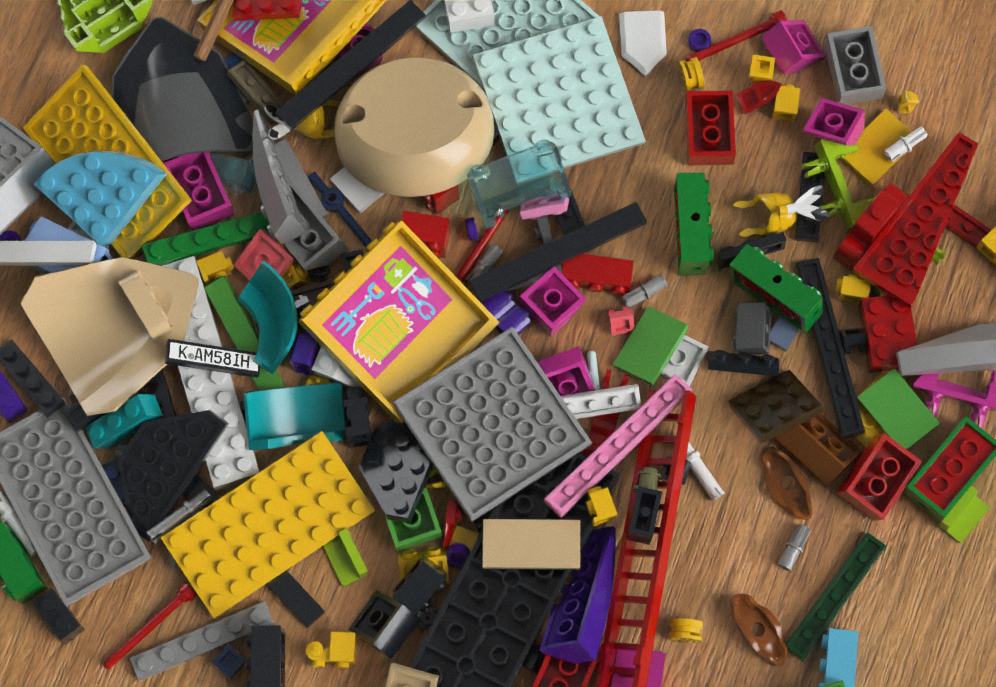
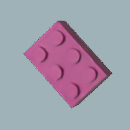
(202, 184)

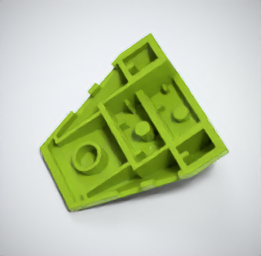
(101, 23)

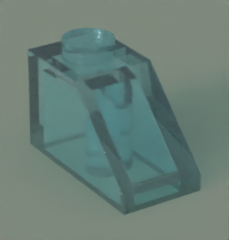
(234, 172)

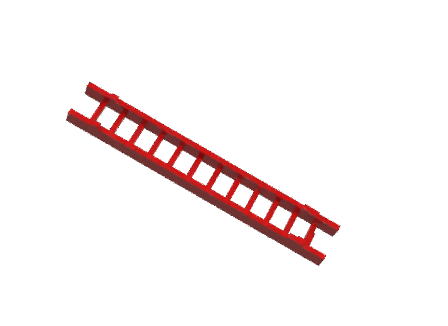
(661, 555)

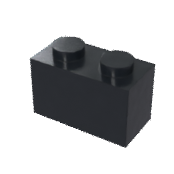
(644, 515)
(419, 585)
(58, 616)

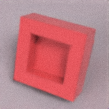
(621, 321)

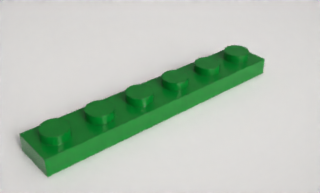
(204, 239)

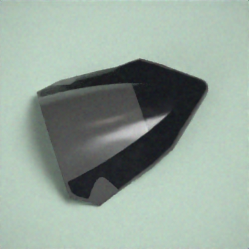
(179, 100)

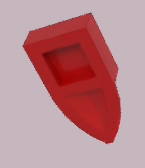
(757, 95)
(453, 515)

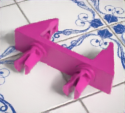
(938, 389)

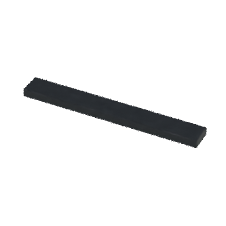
(350, 65)
(558, 252)
(832, 355)
(283, 585)

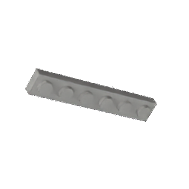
(200, 641)

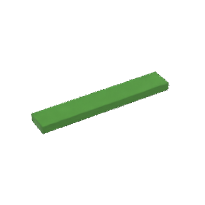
(240, 327)

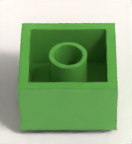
(421, 529)

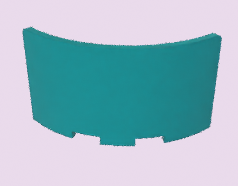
(274, 311)
(294, 414)

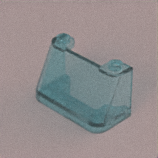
(517, 180)

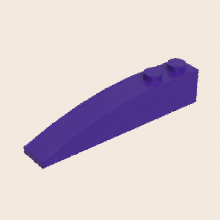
(581, 615)

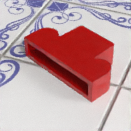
(870, 226)

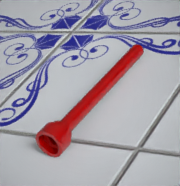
(738, 38)
(478, 249)
(184, 594)

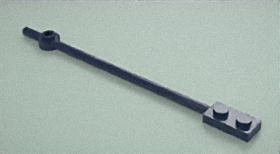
(338, 206)

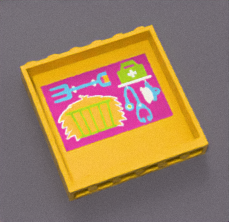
(295, 48)
(396, 317)

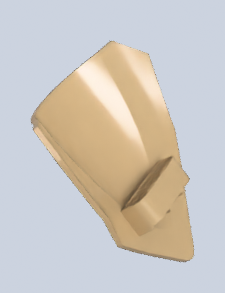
(110, 325)

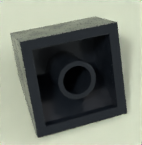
(384, 624)

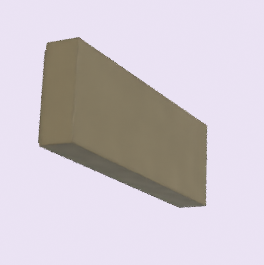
(254, 88)

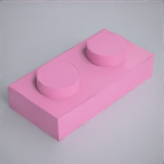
(541, 206)

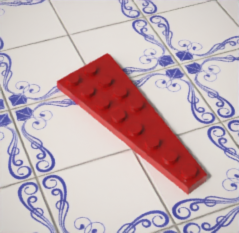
(909, 241)

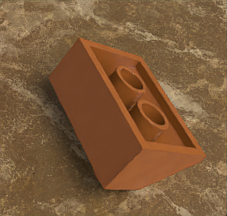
(820, 448)

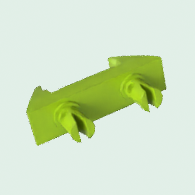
(828, 154)

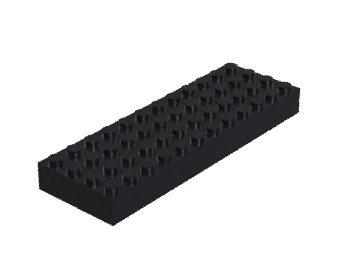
(498, 613)

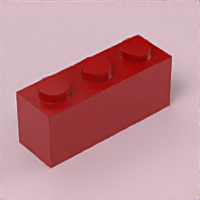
(599, 273)

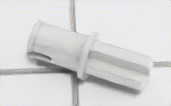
(905, 144)

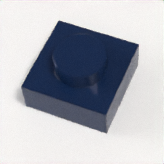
(229, 661)

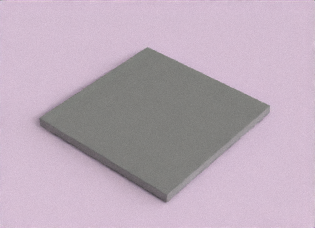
(492, 423)

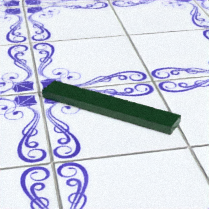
(835, 596)

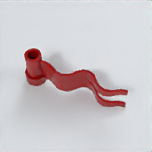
(603, 425)

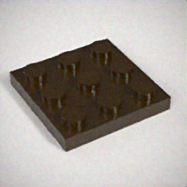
(775, 406)

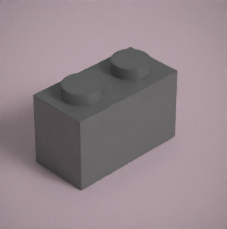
(753, 328)

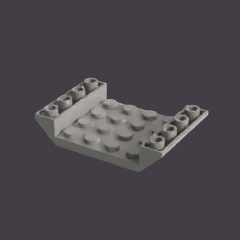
(20, 167)

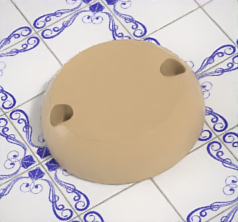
(413, 127)

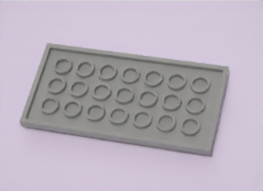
(67, 505)

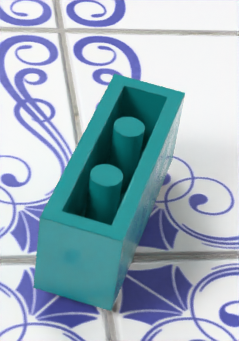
(123, 422)

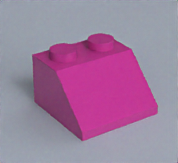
(793, 46)
(836, 122)
(552, 301)
(568, 372)

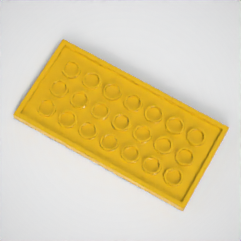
(88, 120)
(267, 524)

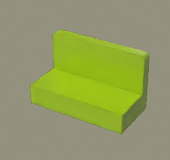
(964, 515)
(345, 559)

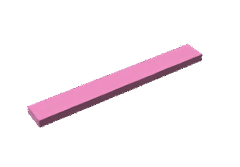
(617, 446)

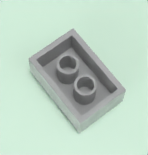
(855, 65)

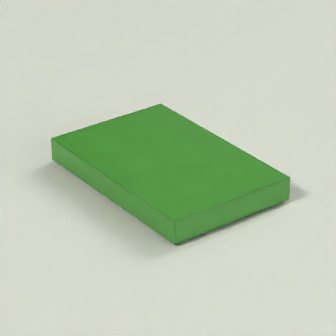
(650, 346)
(898, 410)

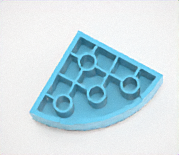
(101, 190)

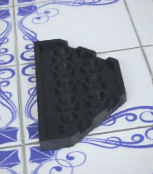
(163, 463)
(396, 470)

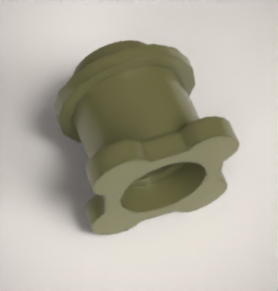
(648, 478)

